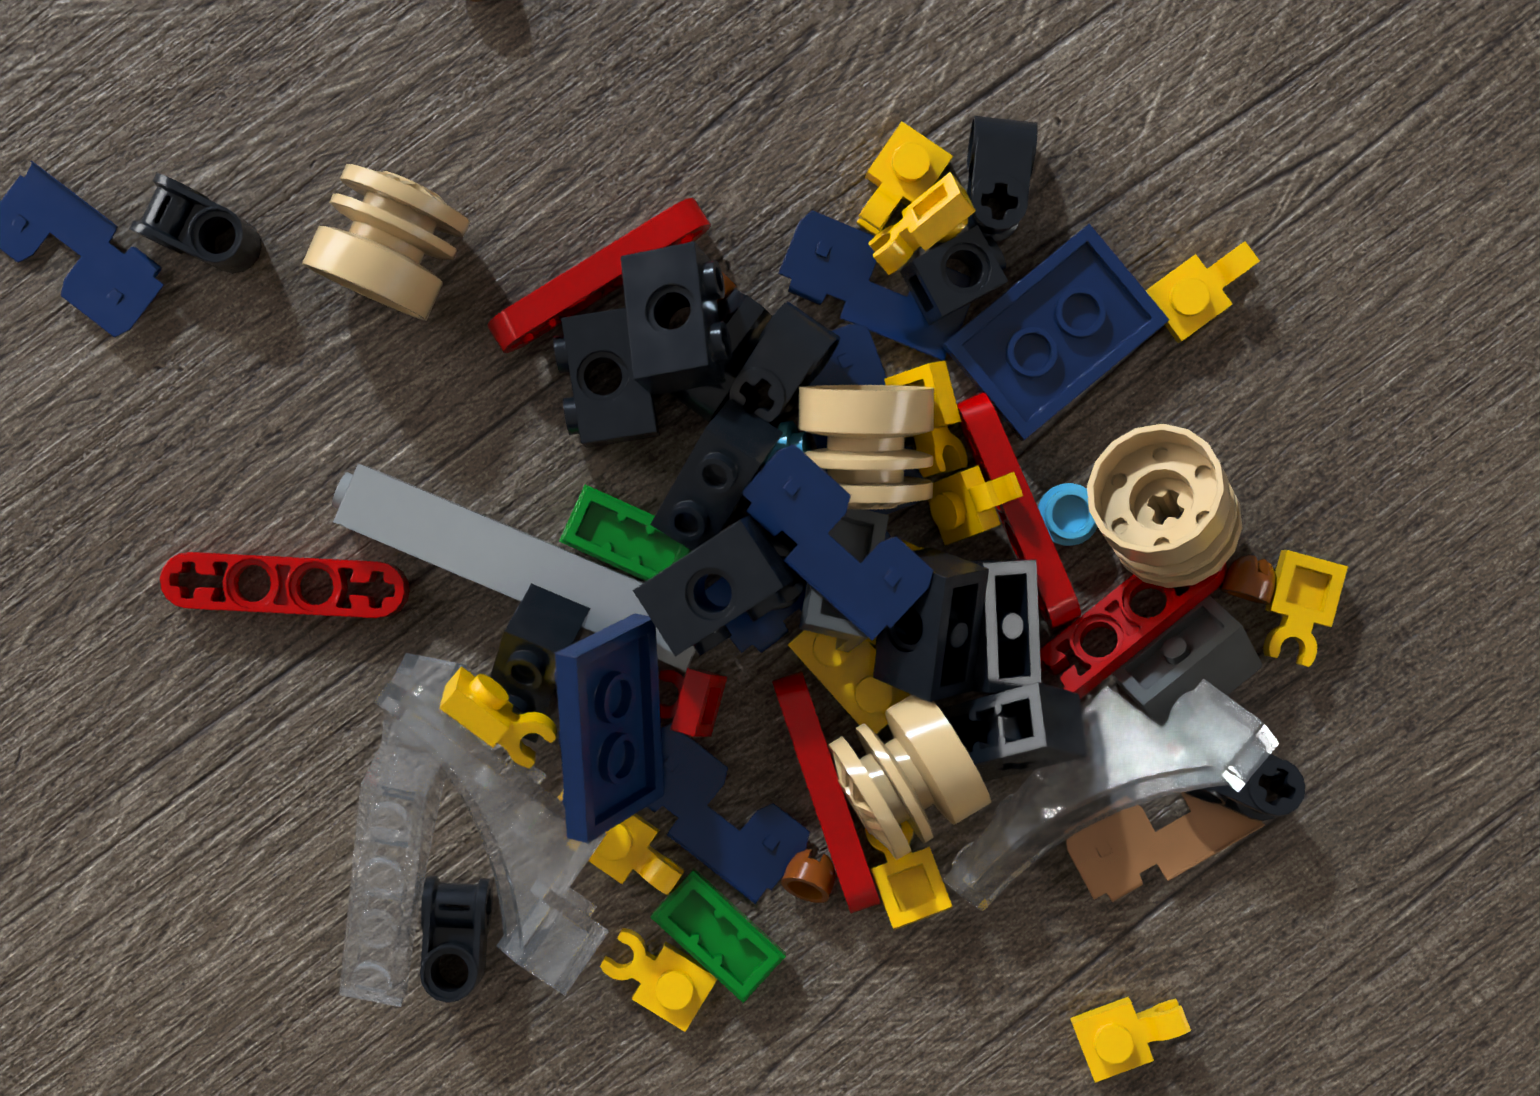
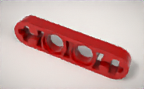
(593, 277)
(1019, 516)
(285, 587)
(1131, 630)
(826, 792)

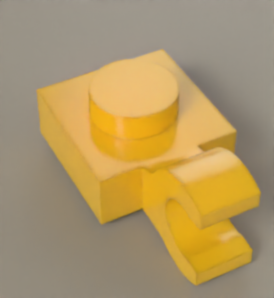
(903, 173)
(1194, 293)
(940, 443)
(966, 503)
(484, 710)
(628, 848)
(1118, 1037)

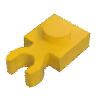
(929, 219)
(1304, 596)
(909, 885)
(670, 983)

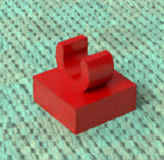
(697, 701)

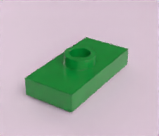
(619, 535)
(718, 935)

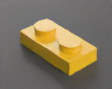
(848, 677)

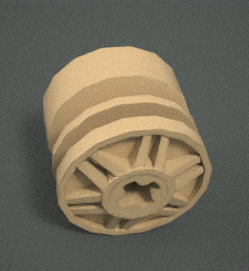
(387, 240)
(867, 439)
(1157, 476)
(909, 774)

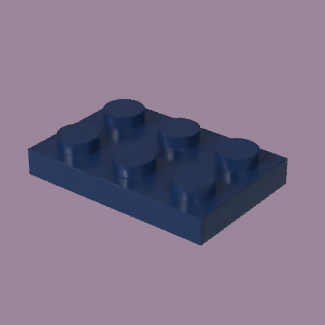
(1055, 332)
(609, 726)

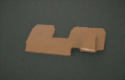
(1125, 844)

